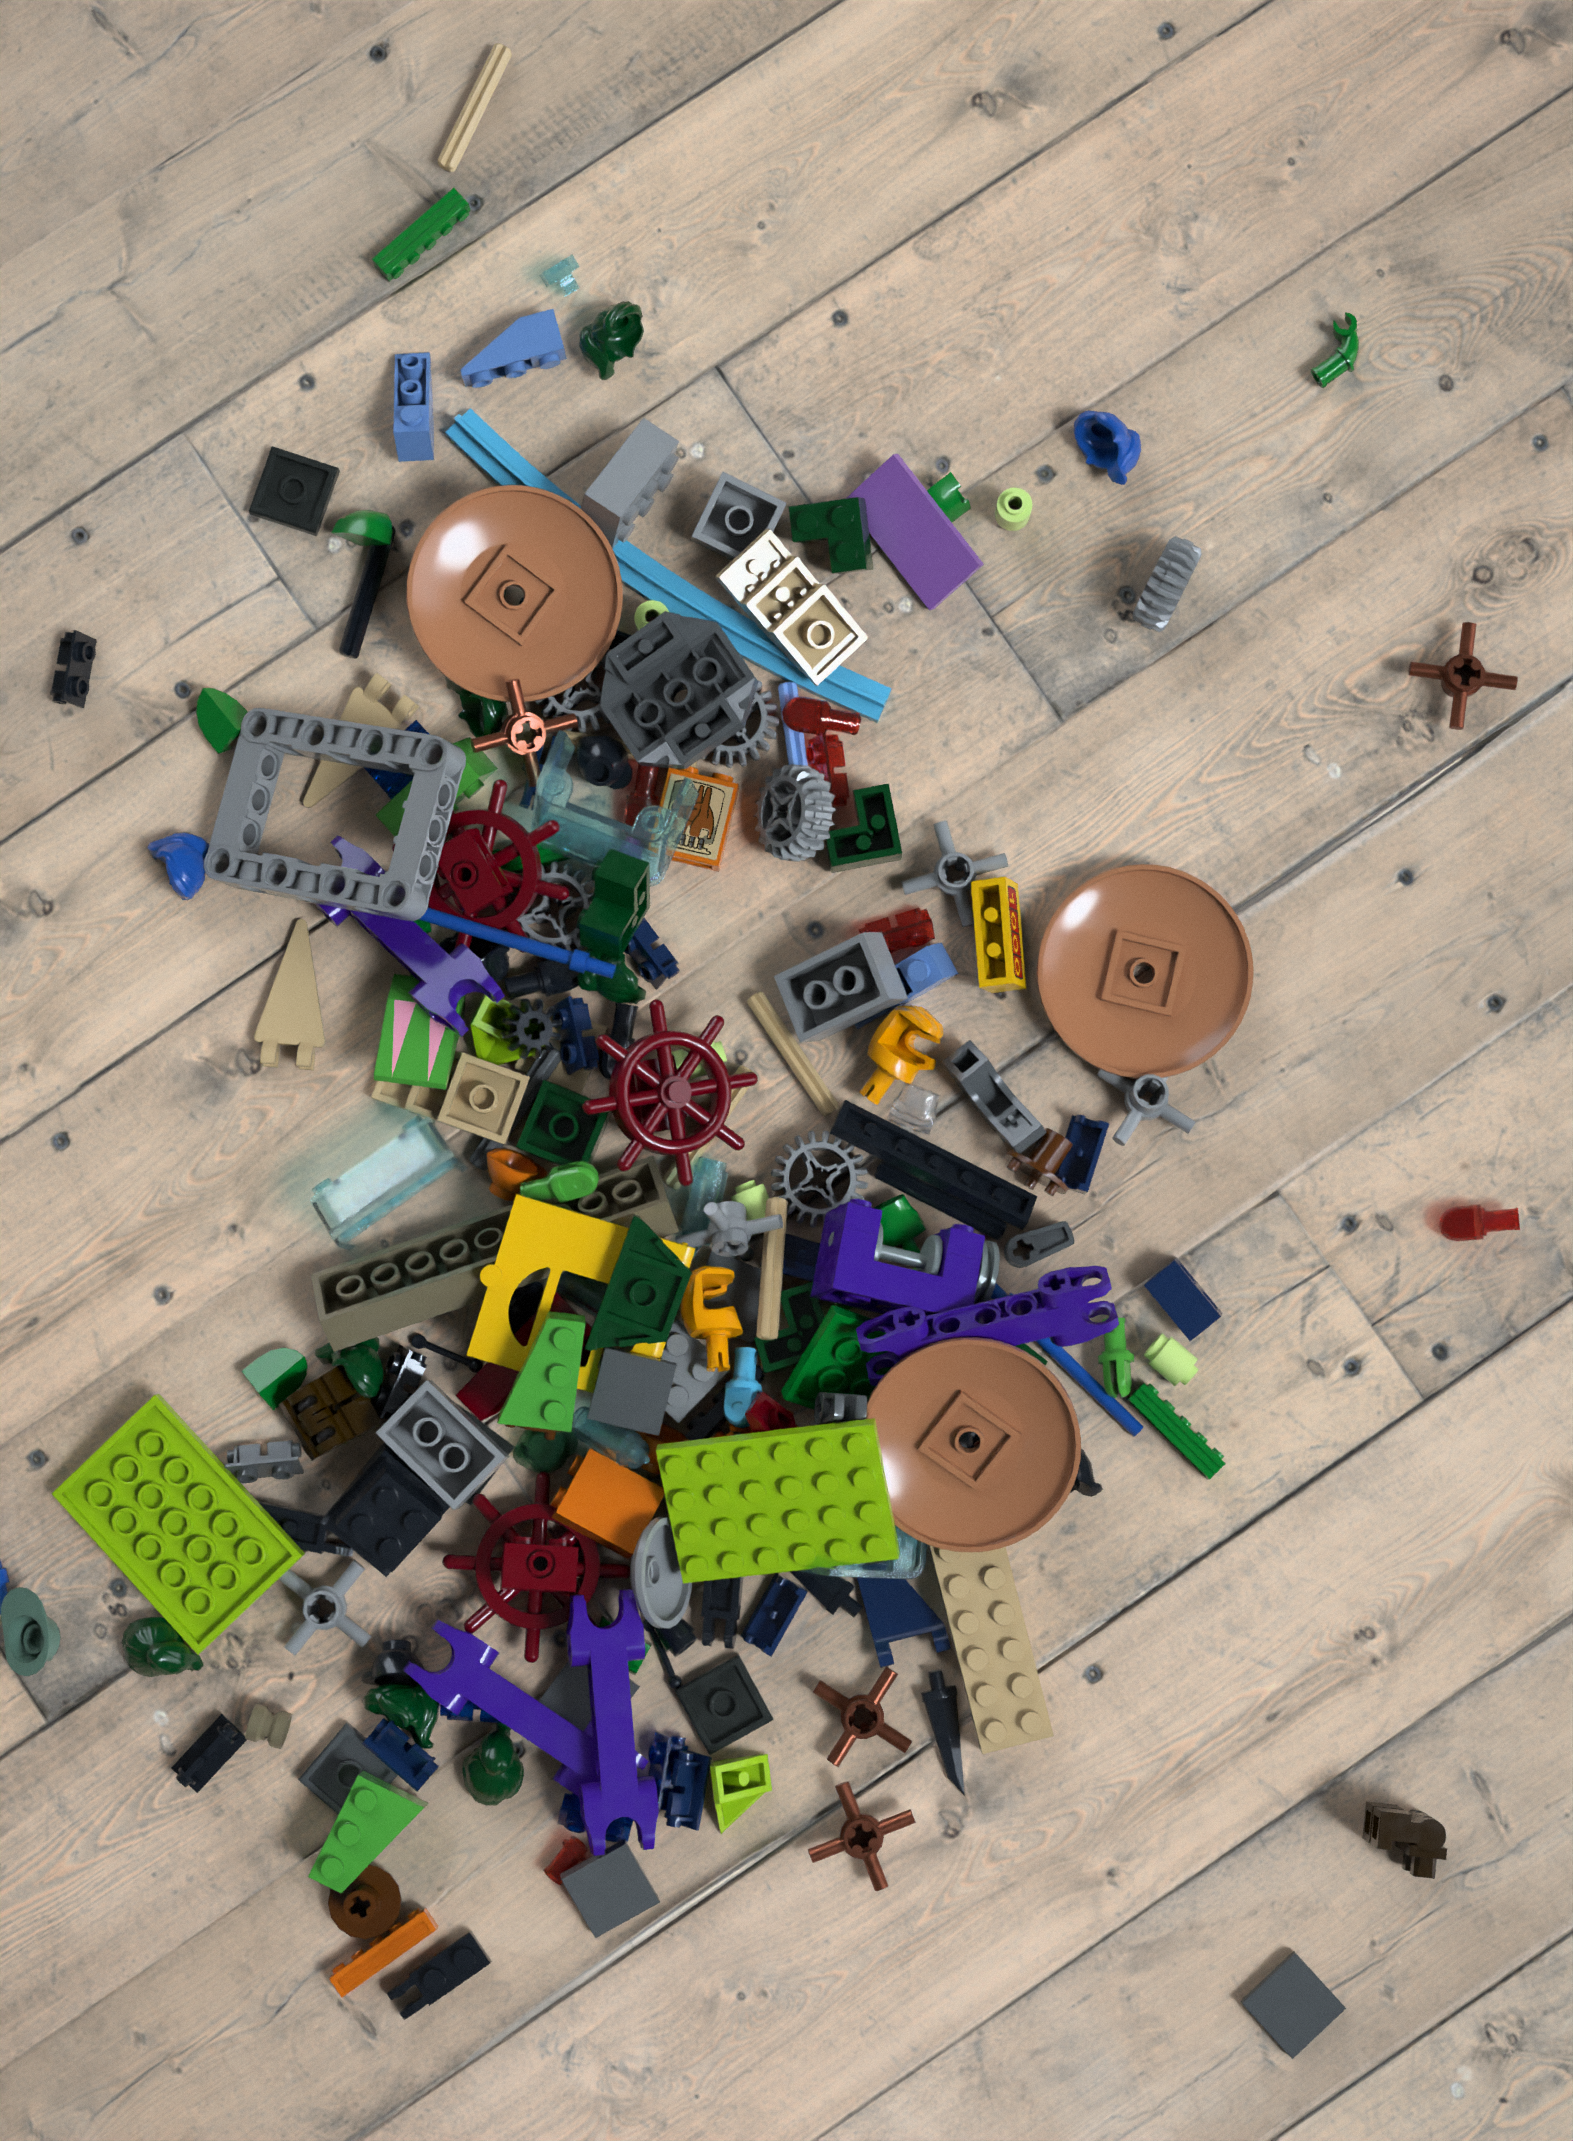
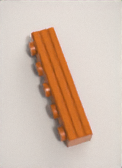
(383, 1951)

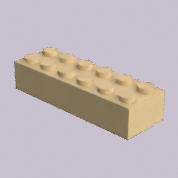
(992, 1647)

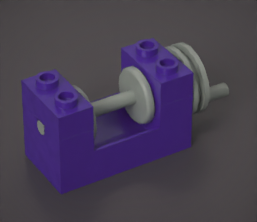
(950, 1272)

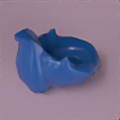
(1107, 443)
(184, 861)

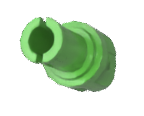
(563, 1183)
(1116, 1362)

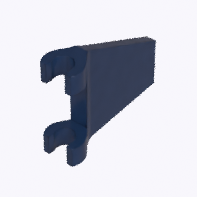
(898, 1613)

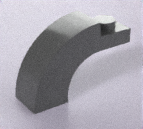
(993, 1098)

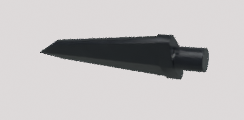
(830, 1591)
(943, 1716)

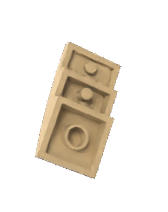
(791, 607)
(477, 1098)

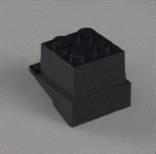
(385, 1511)

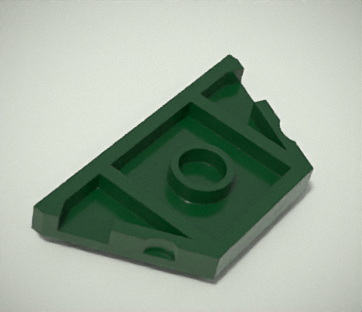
(640, 1292)

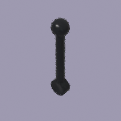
(420, 1342)
(674, 1681)

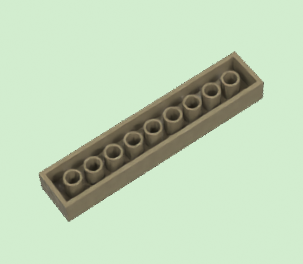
(444, 1267)

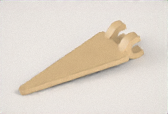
(362, 709)
(293, 1006)

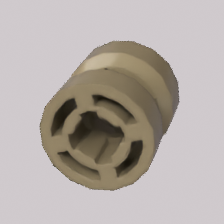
(266, 1725)

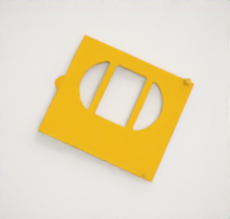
(554, 1238)

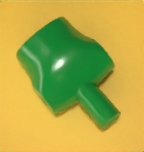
(900, 1223)

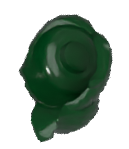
(612, 337)
(480, 713)
(619, 989)
(360, 1363)
(157, 1649)
(408, 1708)
(493, 1768)

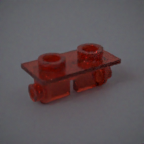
(824, 755)
(913, 929)

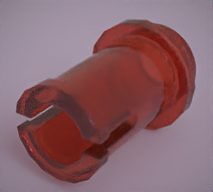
(569, 1856)

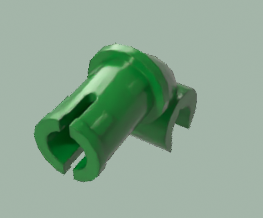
(1344, 356)

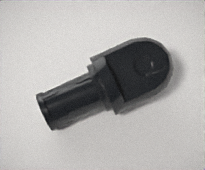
(548, 978)
(621, 1033)

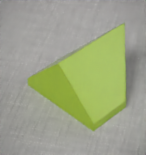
(487, 1028)
(738, 1785)

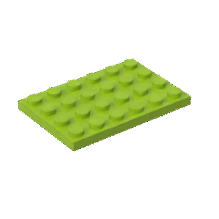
(778, 1501)
(178, 1523)

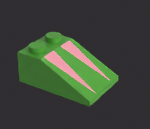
(411, 1043)

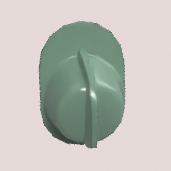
(28, 1632)

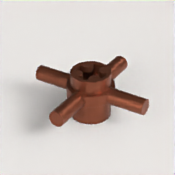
(1451, 682)
(513, 726)
(864, 1731)
(869, 1823)

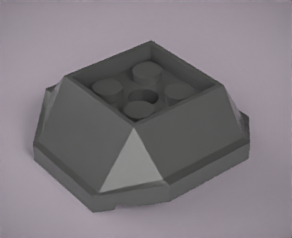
(657, 664)

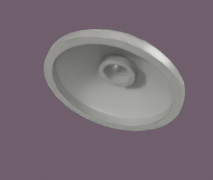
(657, 1576)

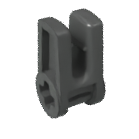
(1041, 1242)
(839, 1407)

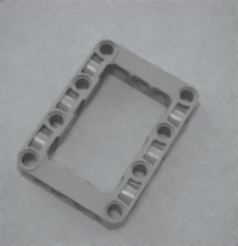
(250, 790)

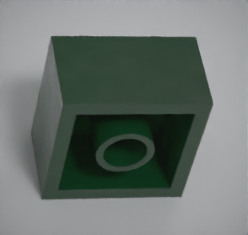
(560, 1128)

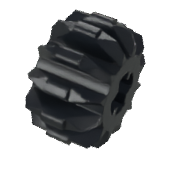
(540, 1036)

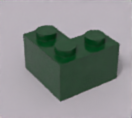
(843, 525)
(873, 839)
(617, 903)
(803, 1318)

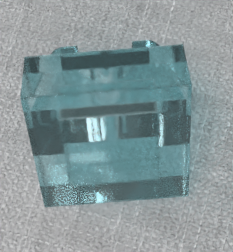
(562, 275)

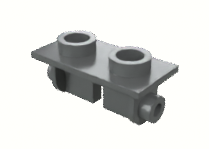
(280, 1462)

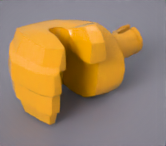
(895, 1051)
(710, 1324)

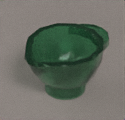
(542, 1454)

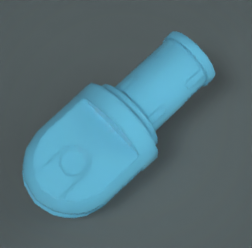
(742, 1388)

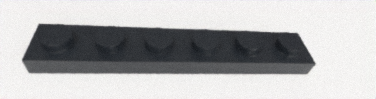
(933, 1164)

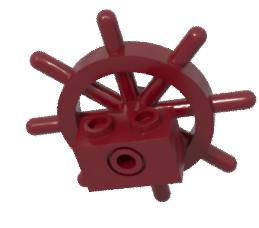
(476, 873)
(657, 1096)
(531, 1567)

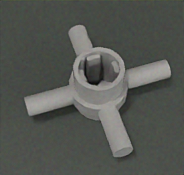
(961, 862)
(1140, 1109)
(730, 1229)
(335, 1595)

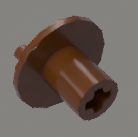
(1042, 1162)
(367, 1904)

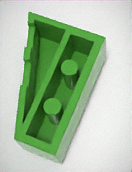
(476, 771)
(548, 1380)
(363, 1829)

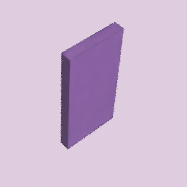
(916, 532)

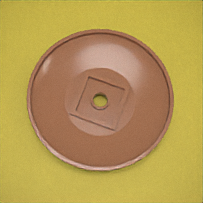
(526, 542)
(1156, 920)
(1003, 1484)

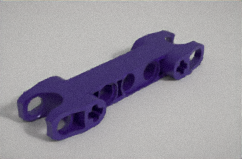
(440, 975)
(1052, 1311)
(471, 1679)
(617, 1787)

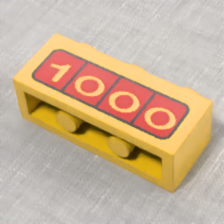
(998, 935)

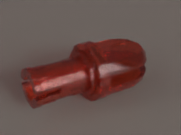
(817, 717)
(643, 793)
(1473, 1222)

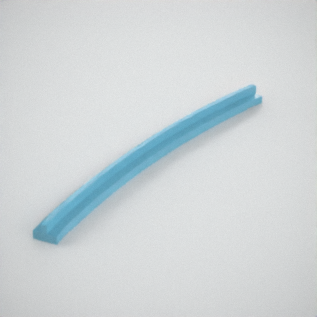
(660, 584)

